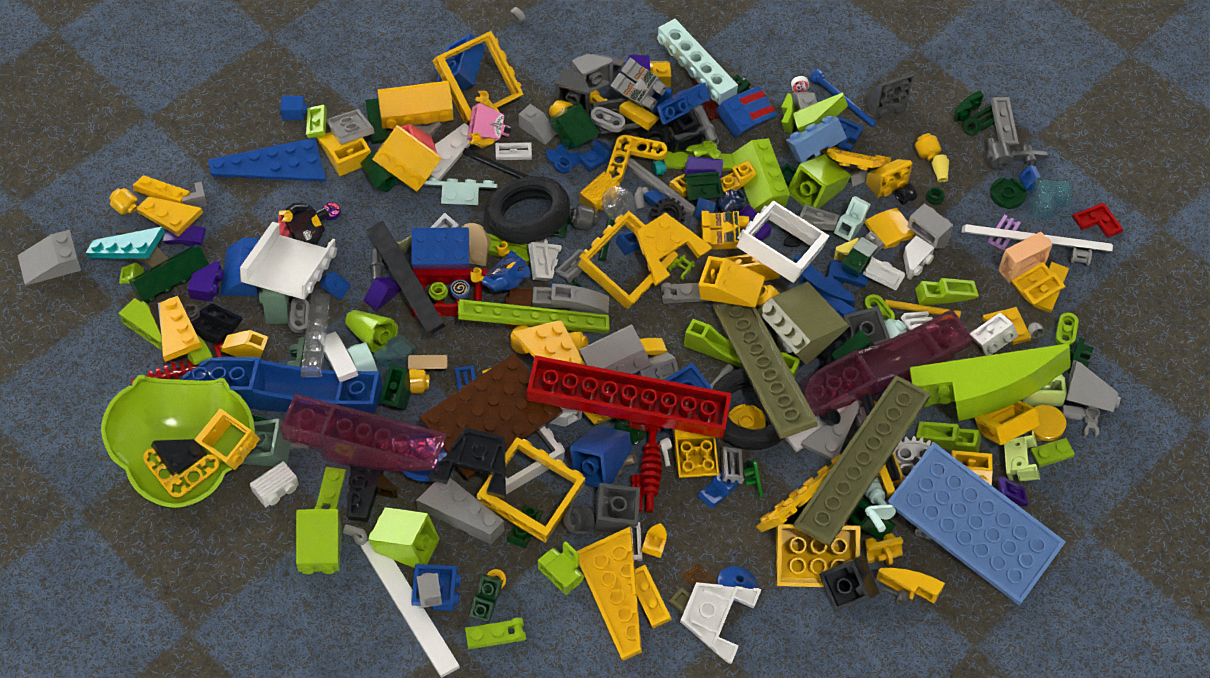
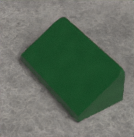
(857, 342)

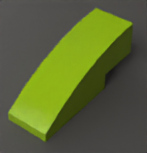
(945, 291)
(949, 436)

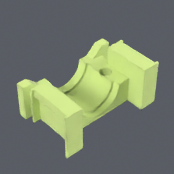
(1017, 458)

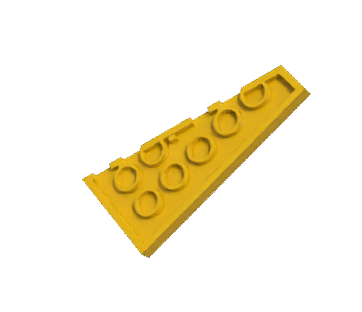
(553, 342)
(796, 499)
(611, 577)

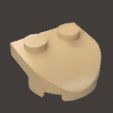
(478, 244)

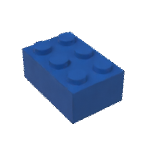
(440, 248)

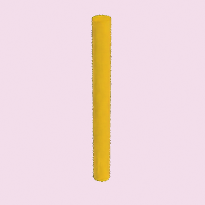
(918, 308)

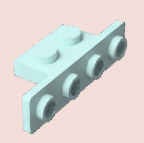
(460, 192)

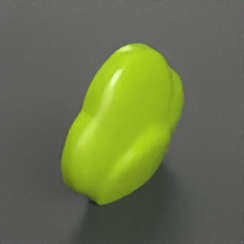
(170, 411)

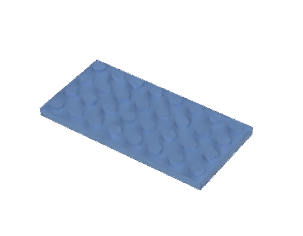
(976, 523)

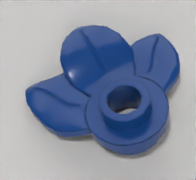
(562, 157)

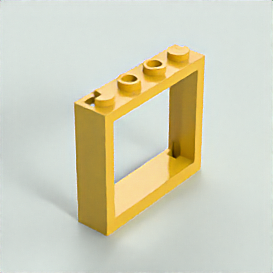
(500, 59)
(633, 224)
(516, 516)

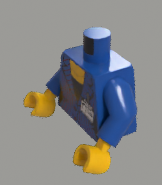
(505, 274)

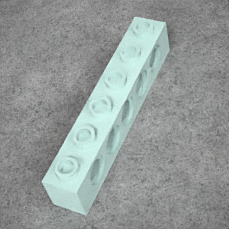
(696, 61)

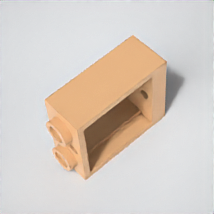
(1024, 256)

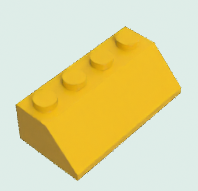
(415, 104)

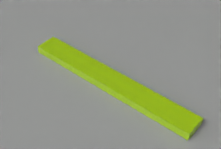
(532, 316)

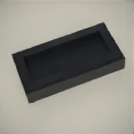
(687, 139)

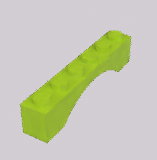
(708, 341)

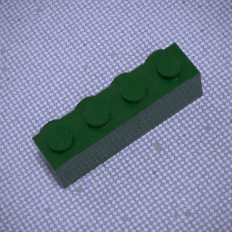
(168, 273)

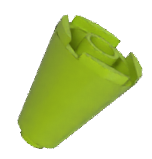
(371, 328)

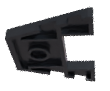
(476, 452)

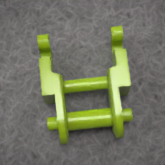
(677, 262)

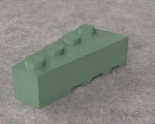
(275, 306)

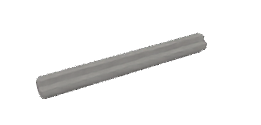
(659, 185)

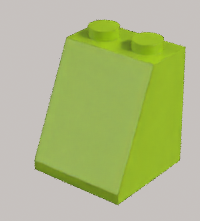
(818, 181)
(404, 536)
(318, 540)

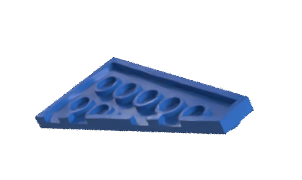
(281, 162)

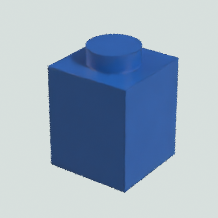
(293, 108)

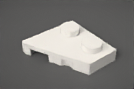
(543, 260)

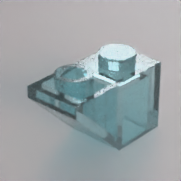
(394, 352)

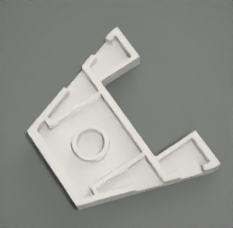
(708, 611)

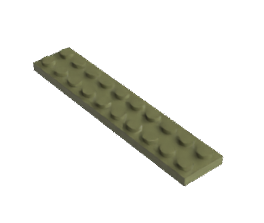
(766, 369)
(862, 461)

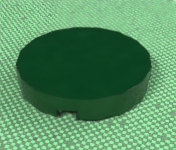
(1010, 198)

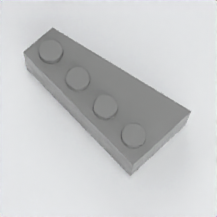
(460, 510)

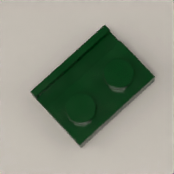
(703, 186)

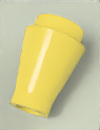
(941, 166)

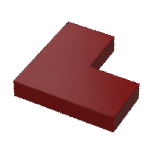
(1100, 216)

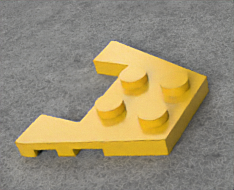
(862, 161)
(664, 237)

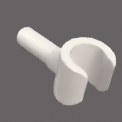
(665, 444)

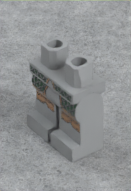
(644, 87)

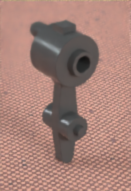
(1002, 157)

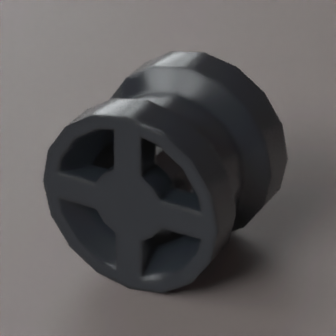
(905, 193)

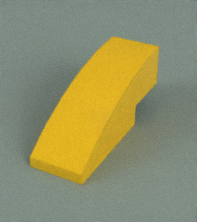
(911, 582)

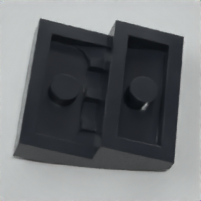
(215, 323)

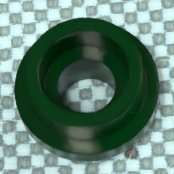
(968, 122)
(937, 192)

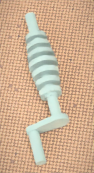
(882, 510)

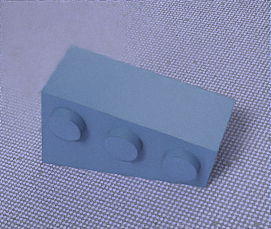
(816, 138)

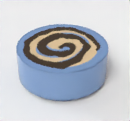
(460, 289)

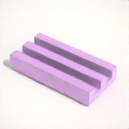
(1009, 222)

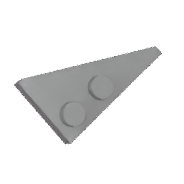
(829, 439)

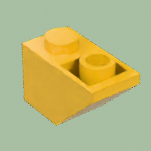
(245, 344)

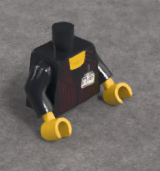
(304, 222)

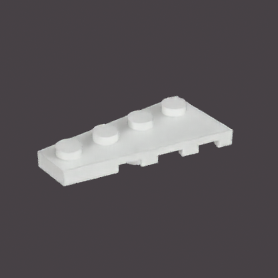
(450, 150)

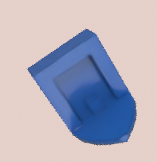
(334, 285)

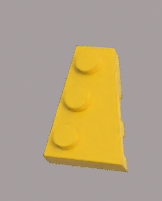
(168, 214)

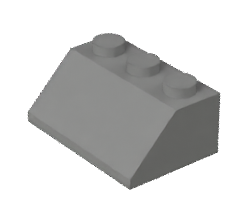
(617, 352)

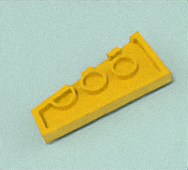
(176, 330)

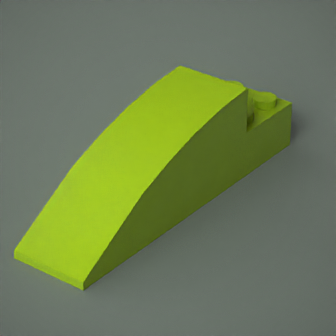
(991, 381)

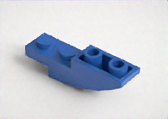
(682, 102)
(826, 286)

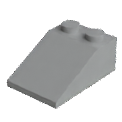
(49, 258)

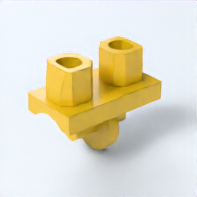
(883, 550)

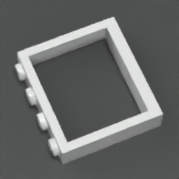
(792, 224)
(536, 468)

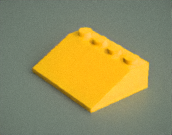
(803, 557)

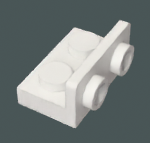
(994, 334)

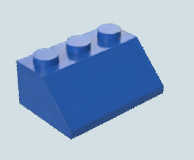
(465, 64)
(235, 256)

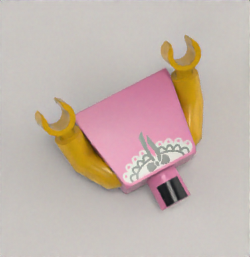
(486, 123)

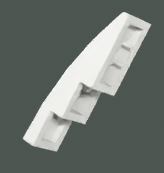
(339, 358)

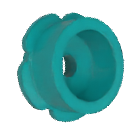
(659, 168)

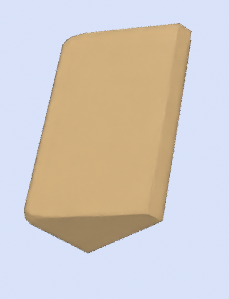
(427, 362)

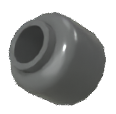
(583, 217)

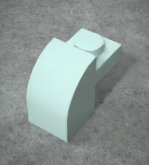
(853, 219)
(362, 357)

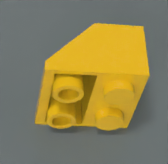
(889, 177)

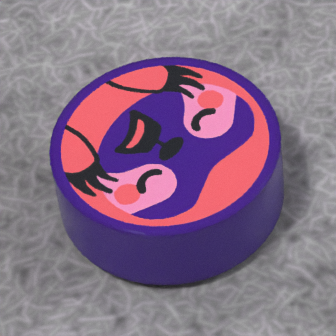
(333, 210)

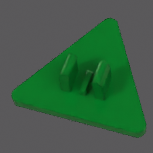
(755, 473)

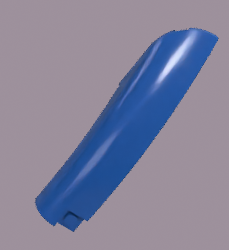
(273, 385)

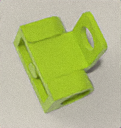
(562, 568)

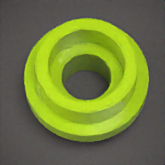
(435, 287)

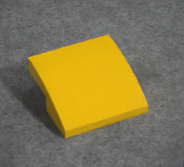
(890, 227)
(1037, 284)

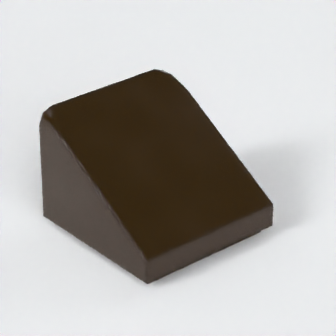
(386, 488)

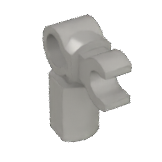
(1089, 415)

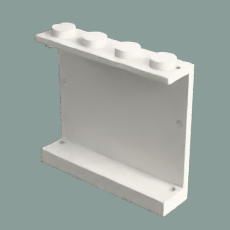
(286, 264)

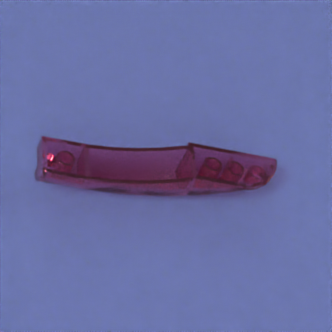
(876, 366)

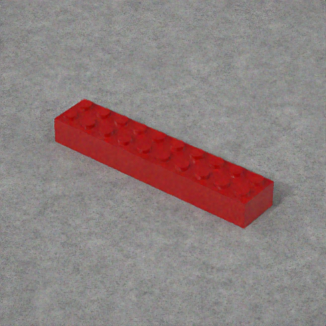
(628, 396)

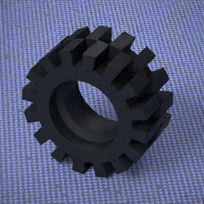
(658, 131)
(669, 204)

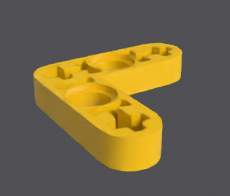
(631, 149)
(177, 479)

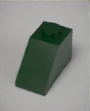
(859, 257)
(396, 388)

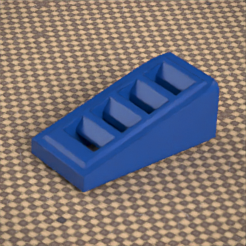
(625, 244)

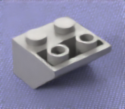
(930, 226)

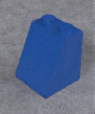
(600, 454)

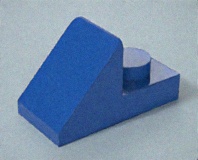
(597, 156)

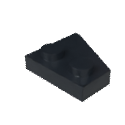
(178, 454)

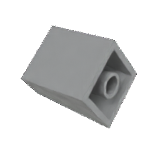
(1089, 389)

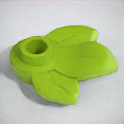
(706, 148)

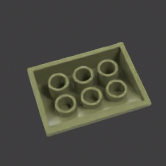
(803, 320)

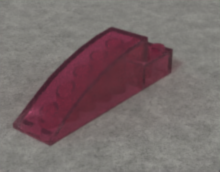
(361, 437)

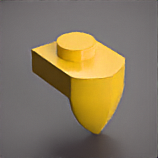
(655, 541)

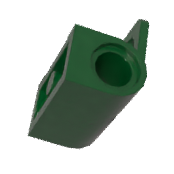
(380, 177)

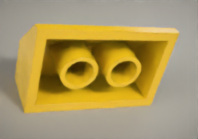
(407, 158)

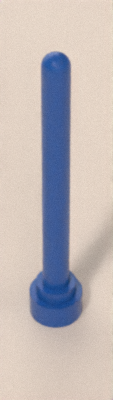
(819, 78)

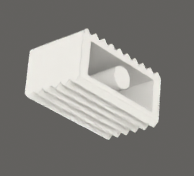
(274, 484)

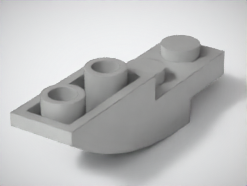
(571, 297)

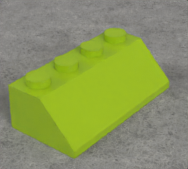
(769, 181)

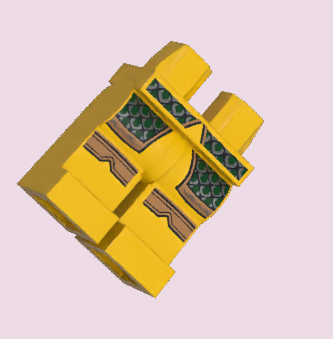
(722, 229)

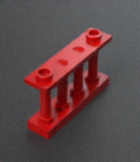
(447, 277)

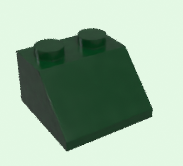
(573, 126)

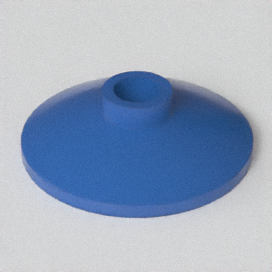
(730, 575)

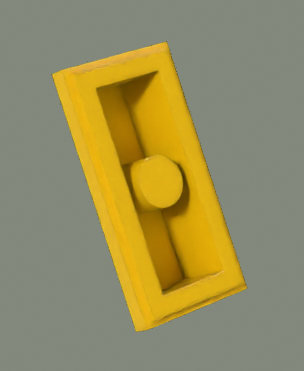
(638, 114)

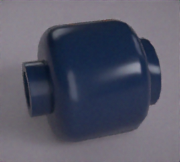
(732, 201)

